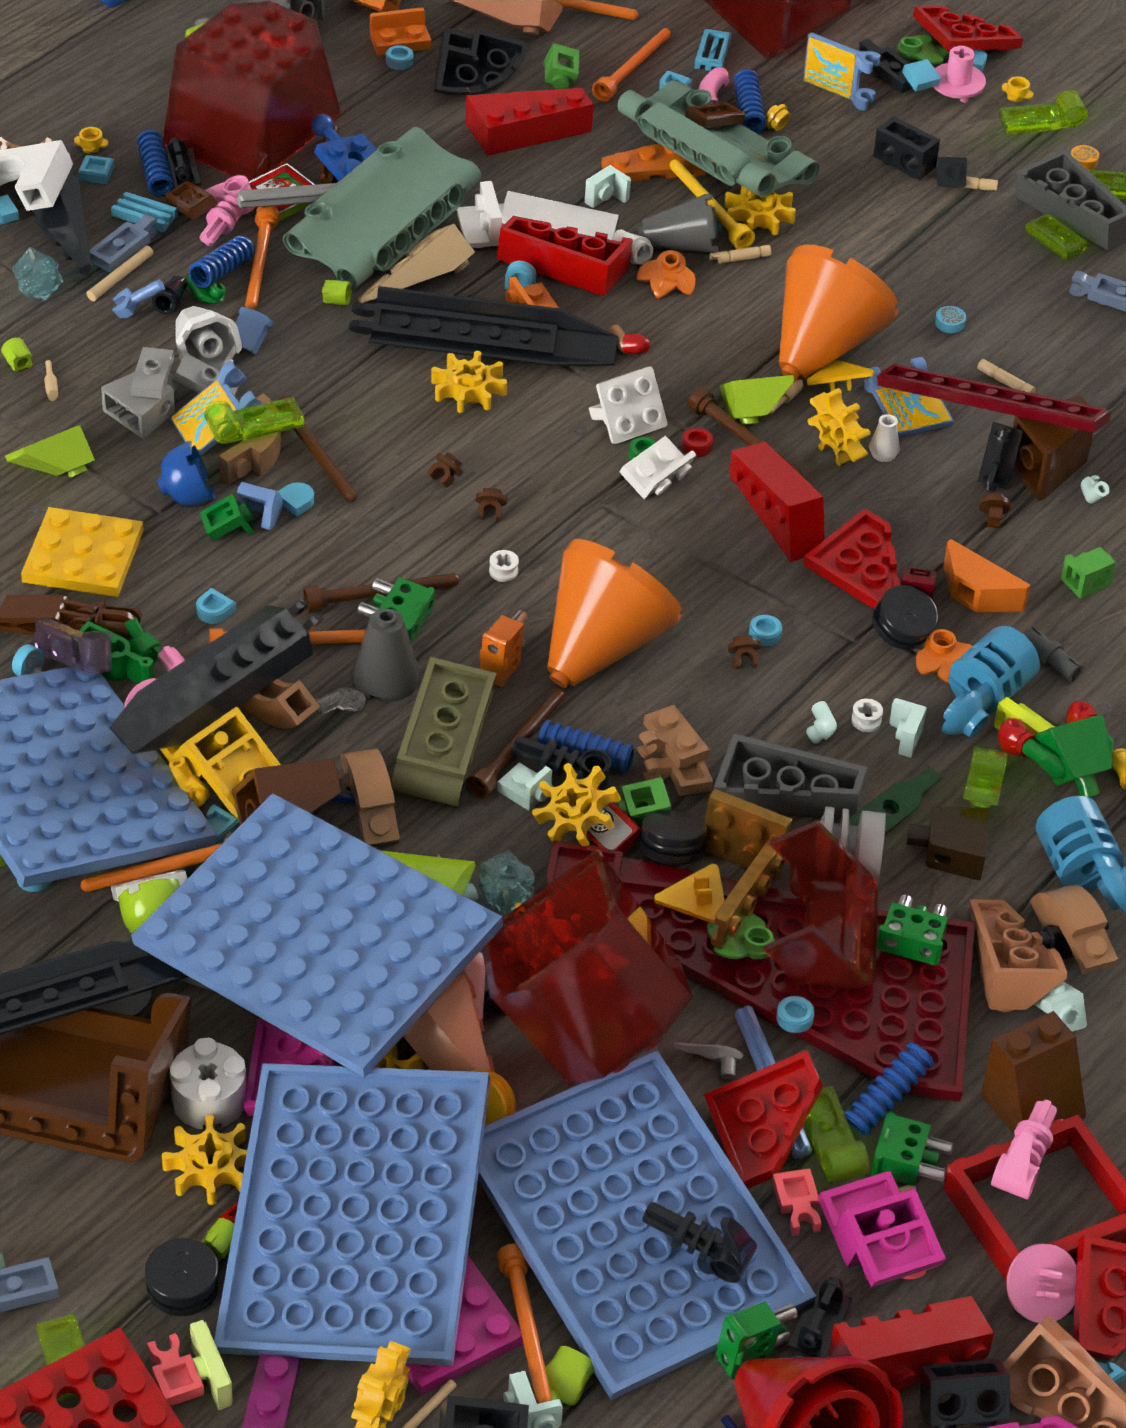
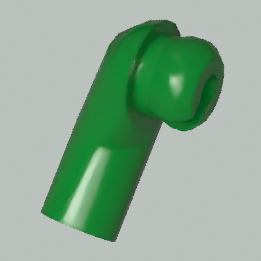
(212, 294)

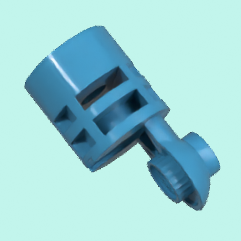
(985, 676)
(1083, 848)

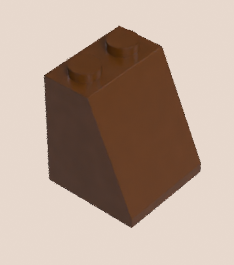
(1049, 453)
(304, 784)
(1032, 1066)

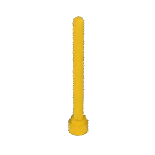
(739, 234)

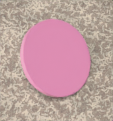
(1042, 1282)

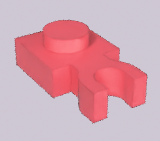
(798, 1196)
(175, 1374)

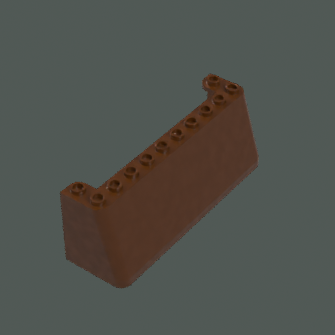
(92, 1078)

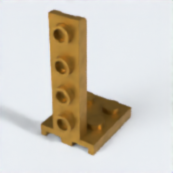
(742, 836)

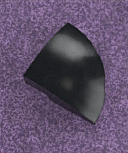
(476, 61)

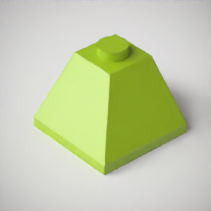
(754, 397)
(56, 454)

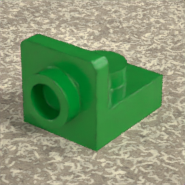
(227, 516)

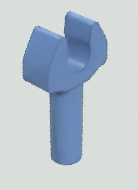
(128, 301)

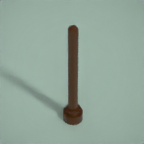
(703, 403)
(325, 461)
(320, 597)
(483, 780)

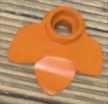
(666, 276)
(940, 653)

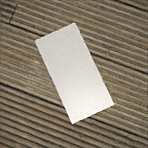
(559, 214)

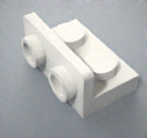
(656, 467)

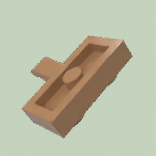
(674, 735)
(686, 780)

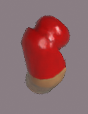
(630, 342)

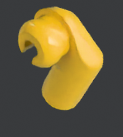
(187, 781)

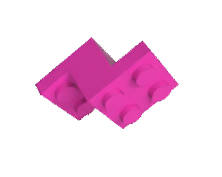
(881, 1228)

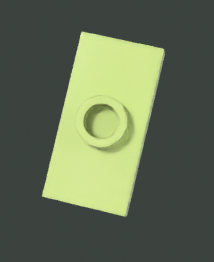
(210, 1365)

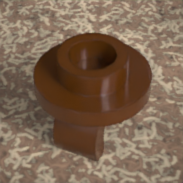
(446, 463)
(493, 499)
(995, 506)
(744, 646)

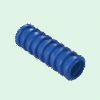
(750, 99)
(155, 162)
(221, 261)
(620, 755)
(889, 1088)

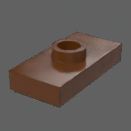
(715, 115)
(190, 199)

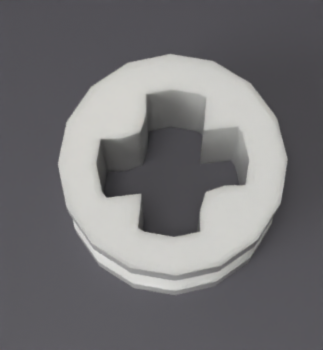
(498, 568)
(870, 707)

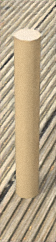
(119, 273)

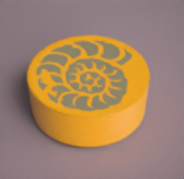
(1086, 156)

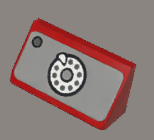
(622, 834)

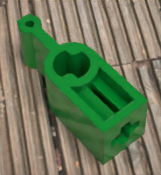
(124, 662)

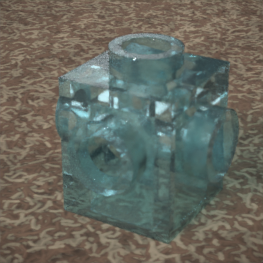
(37, 274)
(506, 881)

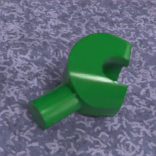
(142, 641)

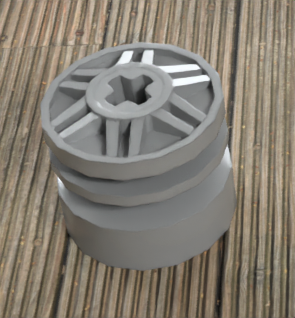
(862, 841)

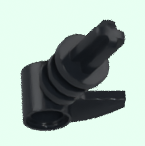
(550, 756)
(728, 1253)

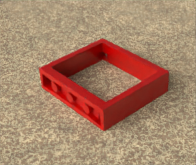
(991, 1235)

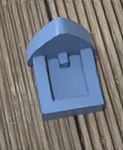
(252, 328)
(262, 501)

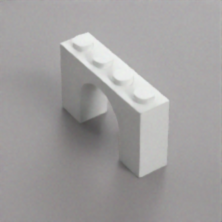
(39, 172)

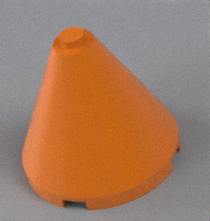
(829, 309)
(603, 612)

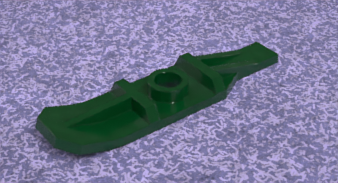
(901, 798)

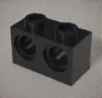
(906, 148)
(966, 1383)

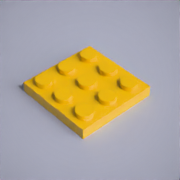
(82, 552)

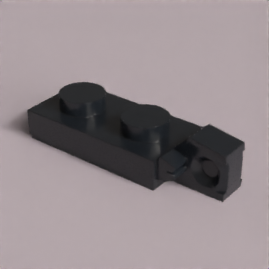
(890, 65)

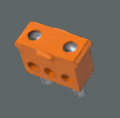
(503, 647)

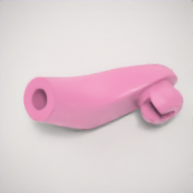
(714, 80)

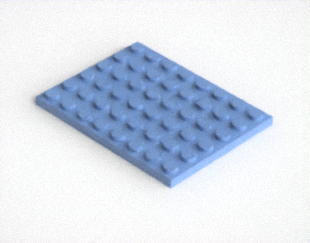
(75, 791)
(318, 933)
(574, 1198)
(354, 1214)

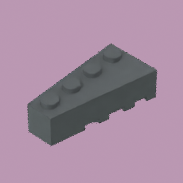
(1074, 198)
(790, 779)

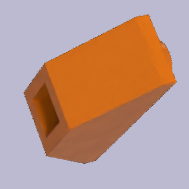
(982, 583)

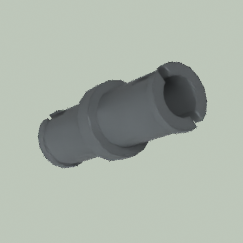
(1053, 654)

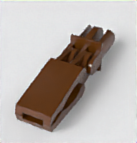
(21, 611)

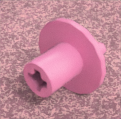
(959, 75)

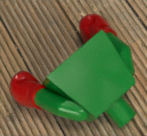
(1065, 751)

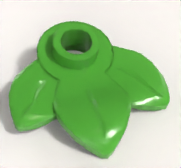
(920, 48)
(748, 942)

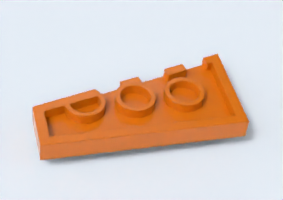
(648, 161)

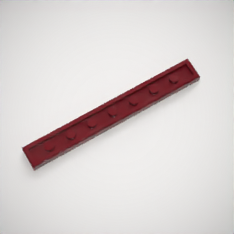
(994, 398)

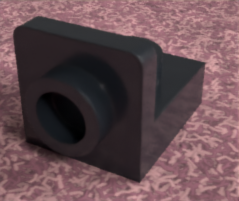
(951, 171)

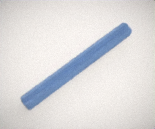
(763, 1058)

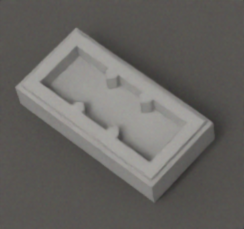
(152, 373)
(196, 374)

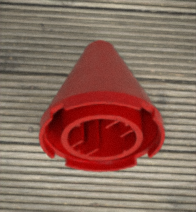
(817, 1394)

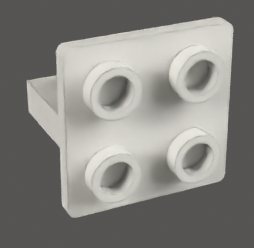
(483, 221)
(630, 405)

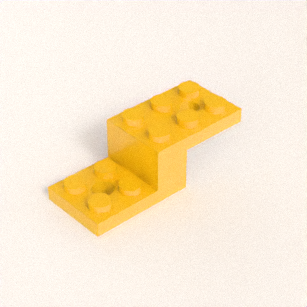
(224, 754)

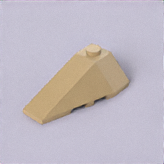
(433, 256)

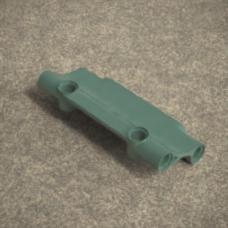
(727, 153)
(383, 207)

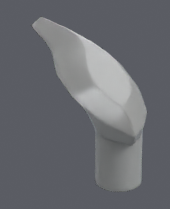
(725, 1055)

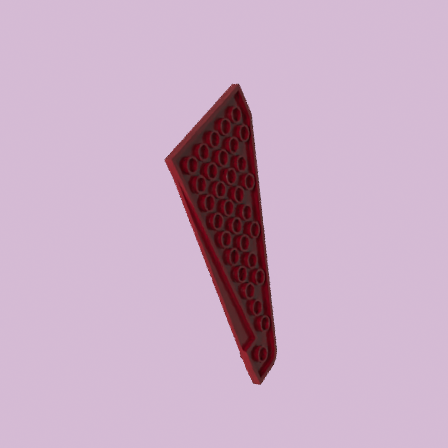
(856, 1026)

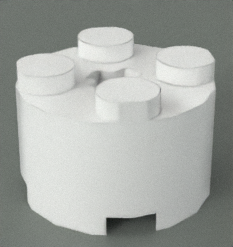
(208, 1081)

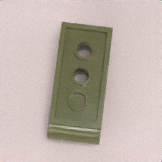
(443, 732)

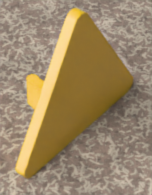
(839, 371)
(696, 895)

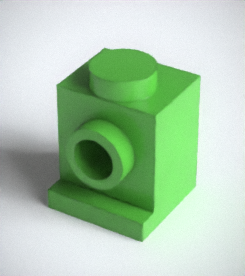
(561, 74)
(1088, 572)
(643, 798)

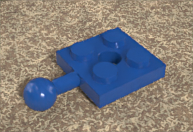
(339, 153)

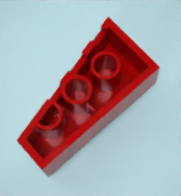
(527, 118)
(564, 254)
(780, 498)
(898, 1346)

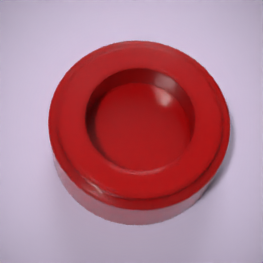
(697, 440)

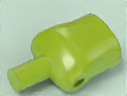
(568, 1374)

